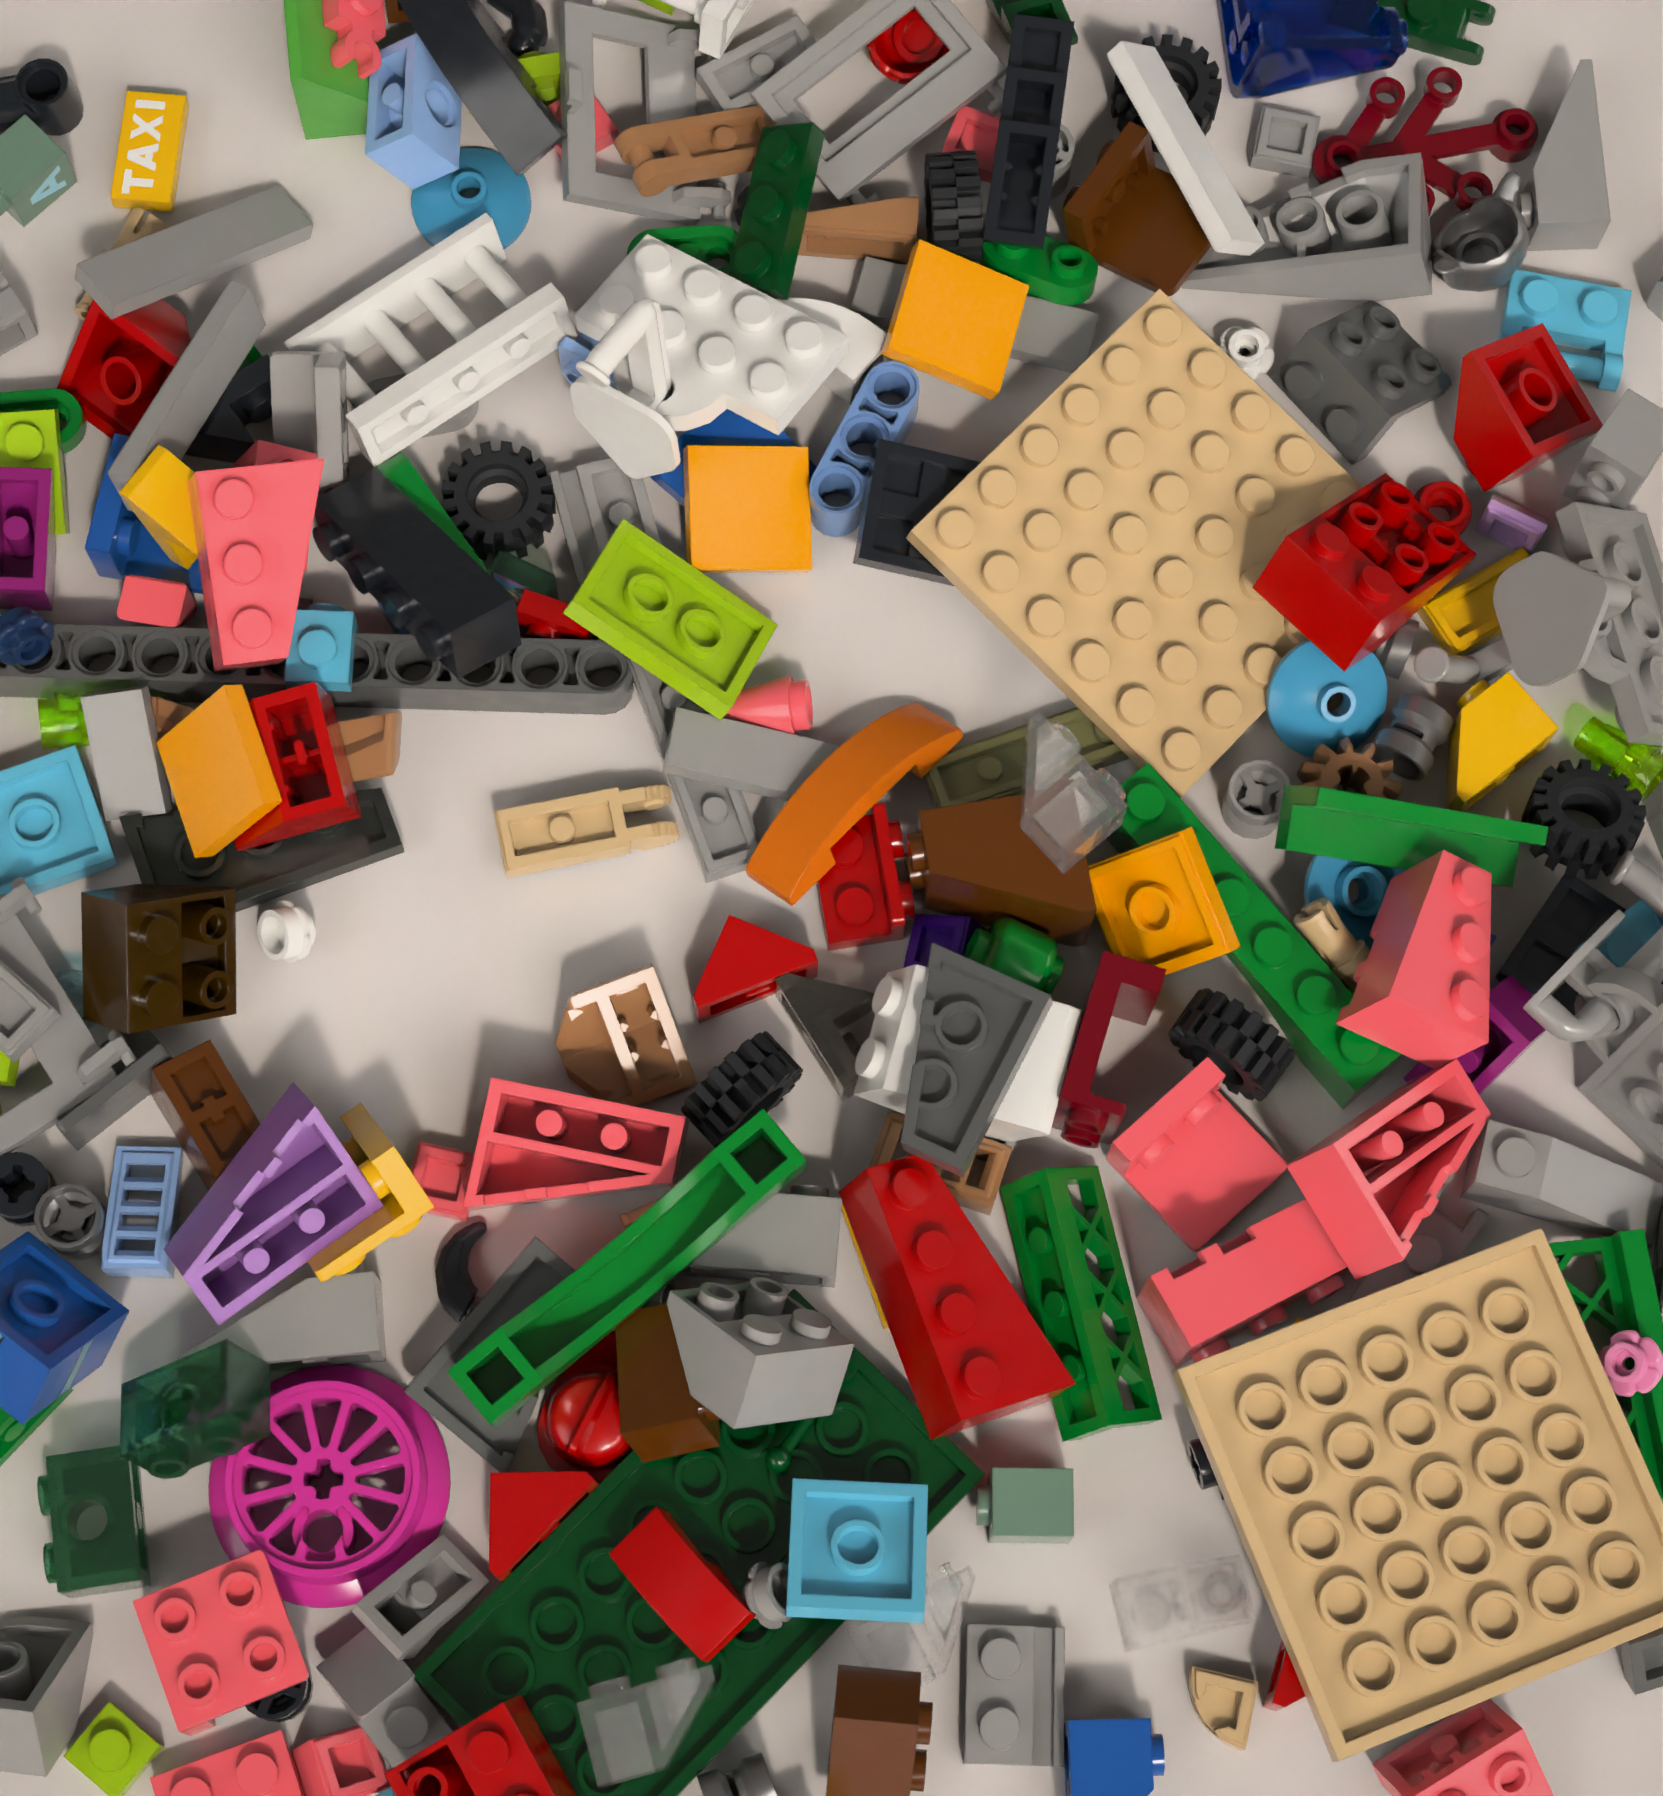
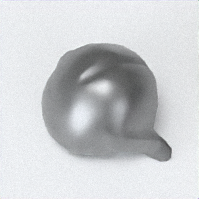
(1483, 243)

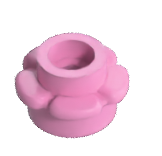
(1647, 1358)

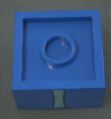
(51, 1326)

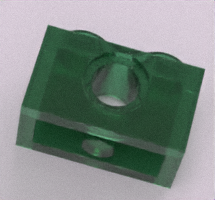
(195, 1410)
(116, 1557)

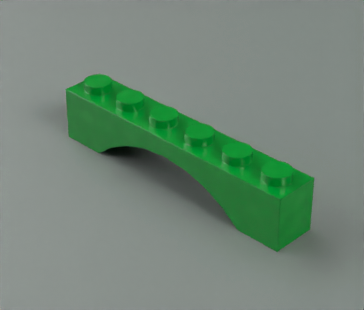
(1272, 954)
(629, 1270)

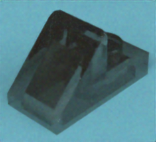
(818, 1014)

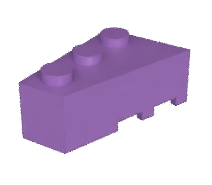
(271, 1209)

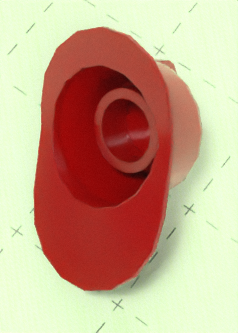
(582, 1415)

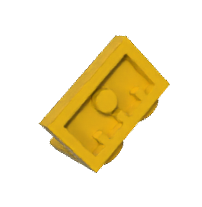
(392, 1183)

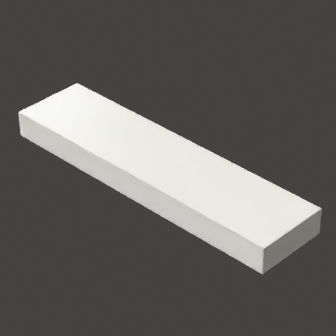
(1185, 149)

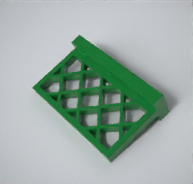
(1629, 1304)

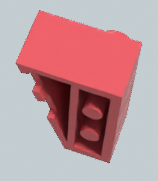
(253, 555)
(1428, 964)
(568, 1145)
(1388, 1164)
(1242, 1284)

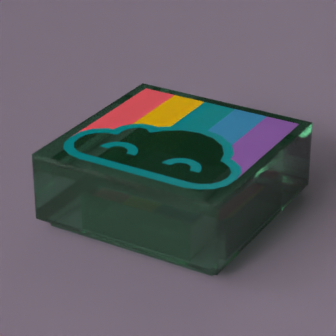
(519, 575)

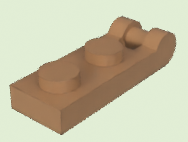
(693, 148)

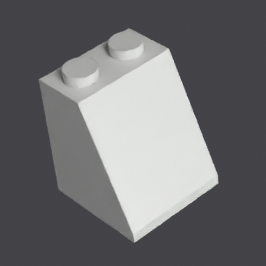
(891, 1050)

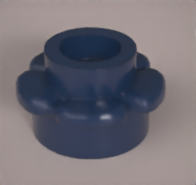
(24, 636)

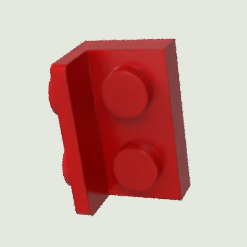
(862, 892)

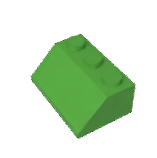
(327, 98)

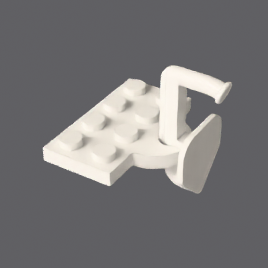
(686, 351)

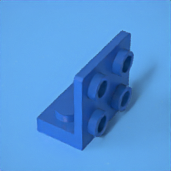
(121, 543)

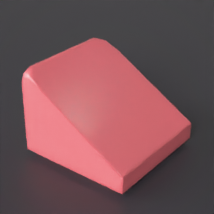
(155, 602)
(340, 1765)

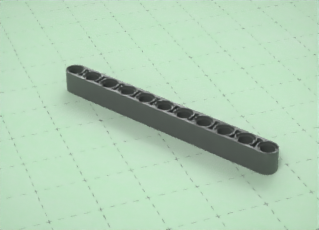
(378, 687)

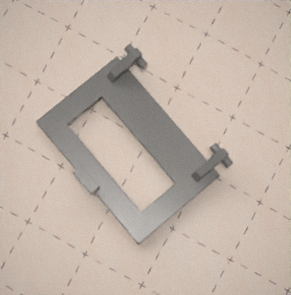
(669, 96)
(906, 115)
(66, 1048)

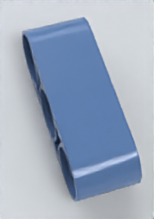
(866, 422)

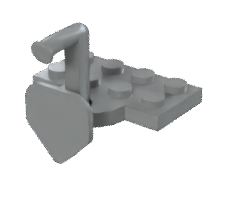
(1579, 614)
(1617, 1017)

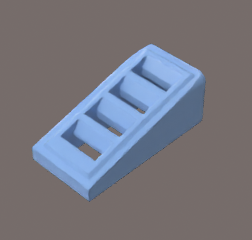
(142, 1264)

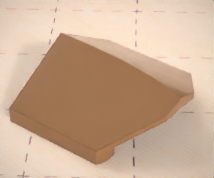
(623, 1040)

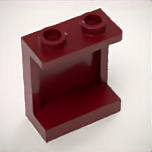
(1120, 990)

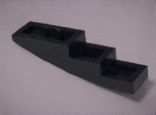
(486, 77)
(1028, 132)

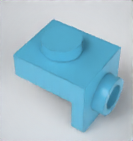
(322, 648)

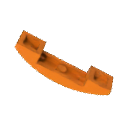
(841, 792)

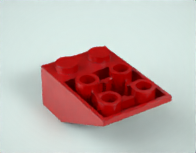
(1362, 570)

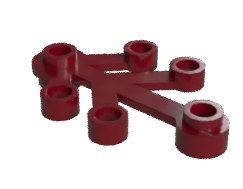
(1414, 138)

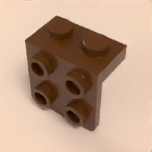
(1135, 216)

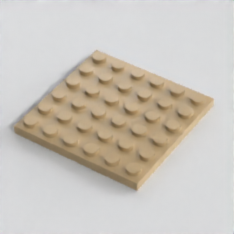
(1130, 537)
(1434, 1492)

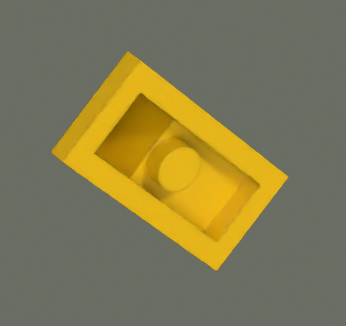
(162, 504)

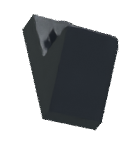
(243, 402)

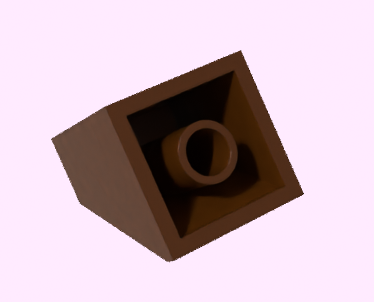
(986, 867)

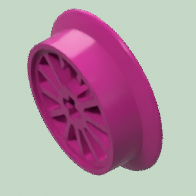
(335, 1576)

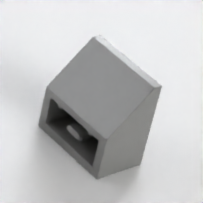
(757, 1352)

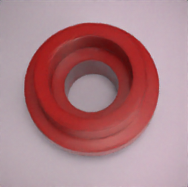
(1449, 497)

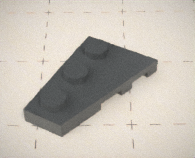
(966, 1056)
(521, 1284)

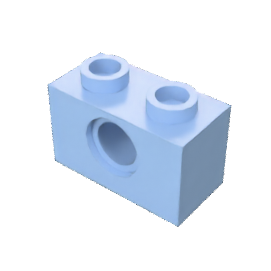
(412, 115)

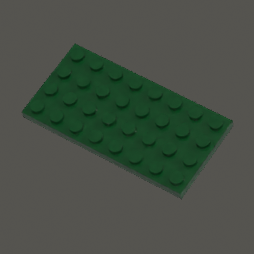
(579, 1621)

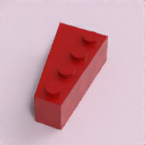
(947, 1302)

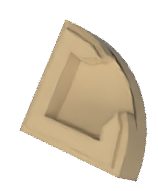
(1223, 1704)

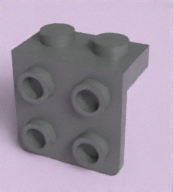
(1359, 377)

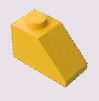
(1492, 739)

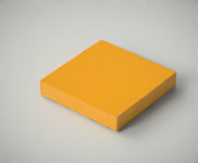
(955, 319)
(747, 509)
(218, 771)
(1162, 904)

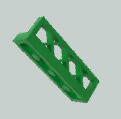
(1398, 832)
(1070, 1300)

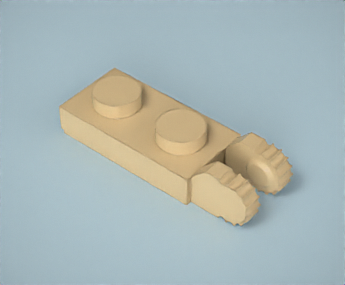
(580, 829)

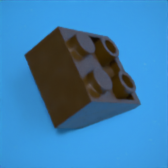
(158, 955)

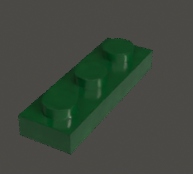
(777, 207)

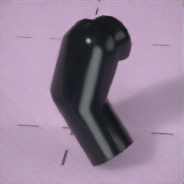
(528, 22)

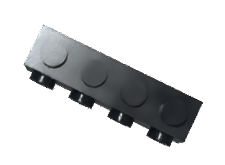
(416, 573)

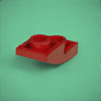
(681, 1584)

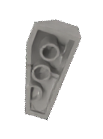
(1339, 240)
(40, 1689)

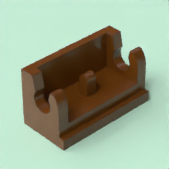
(203, 1109)

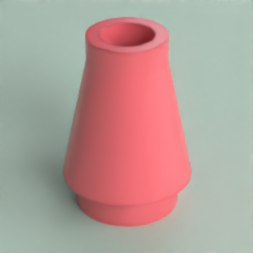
(775, 705)

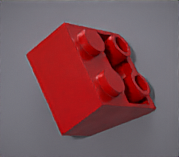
(307, 764)
(486, 1757)

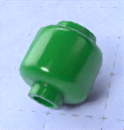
(1018, 953)

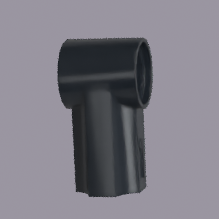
(24, 94)

